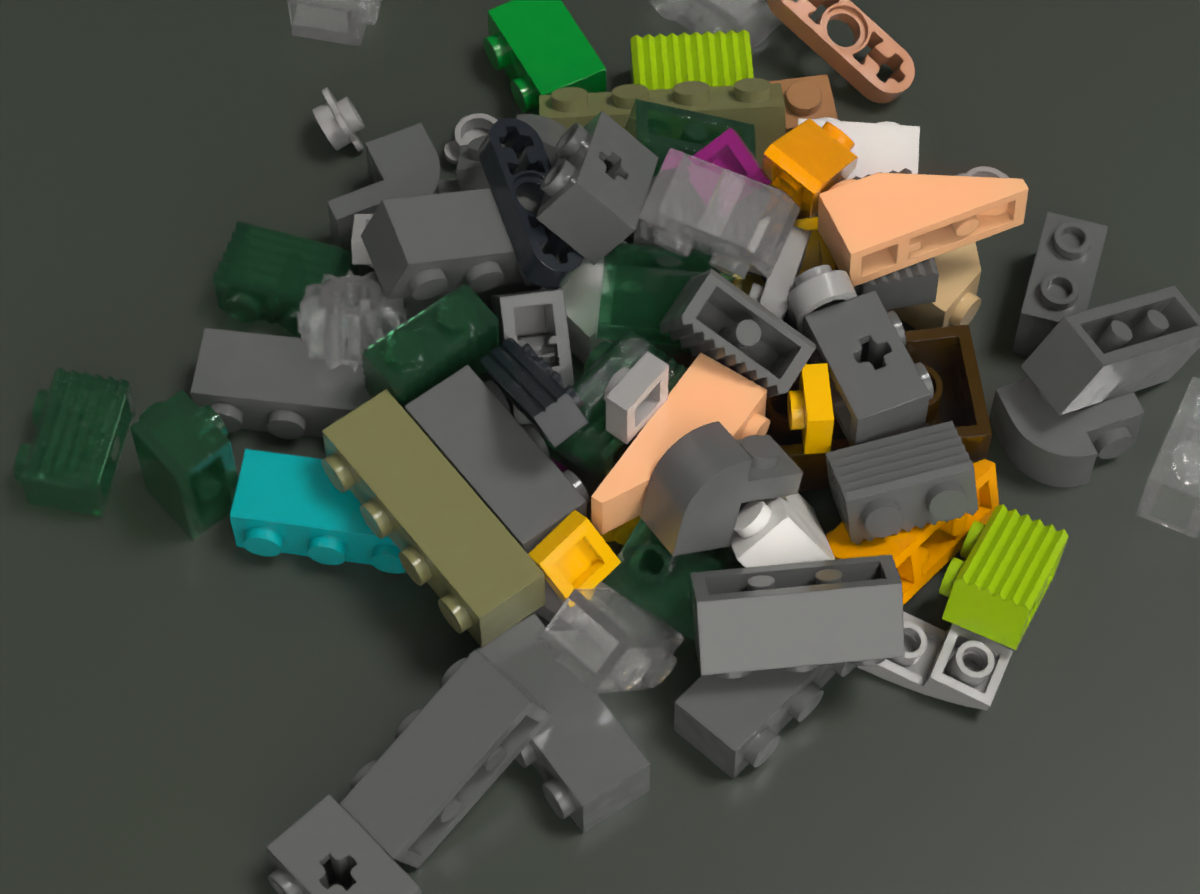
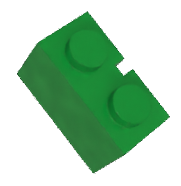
(541, 51)

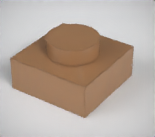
(807, 99)

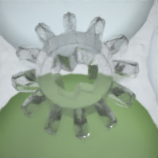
(346, 317)

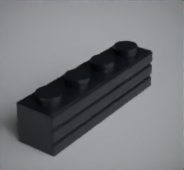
(535, 390)

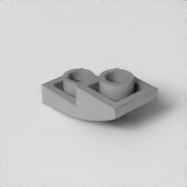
(946, 664)

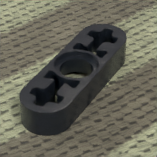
(524, 230)

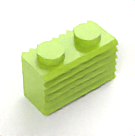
(706, 58)
(1003, 575)

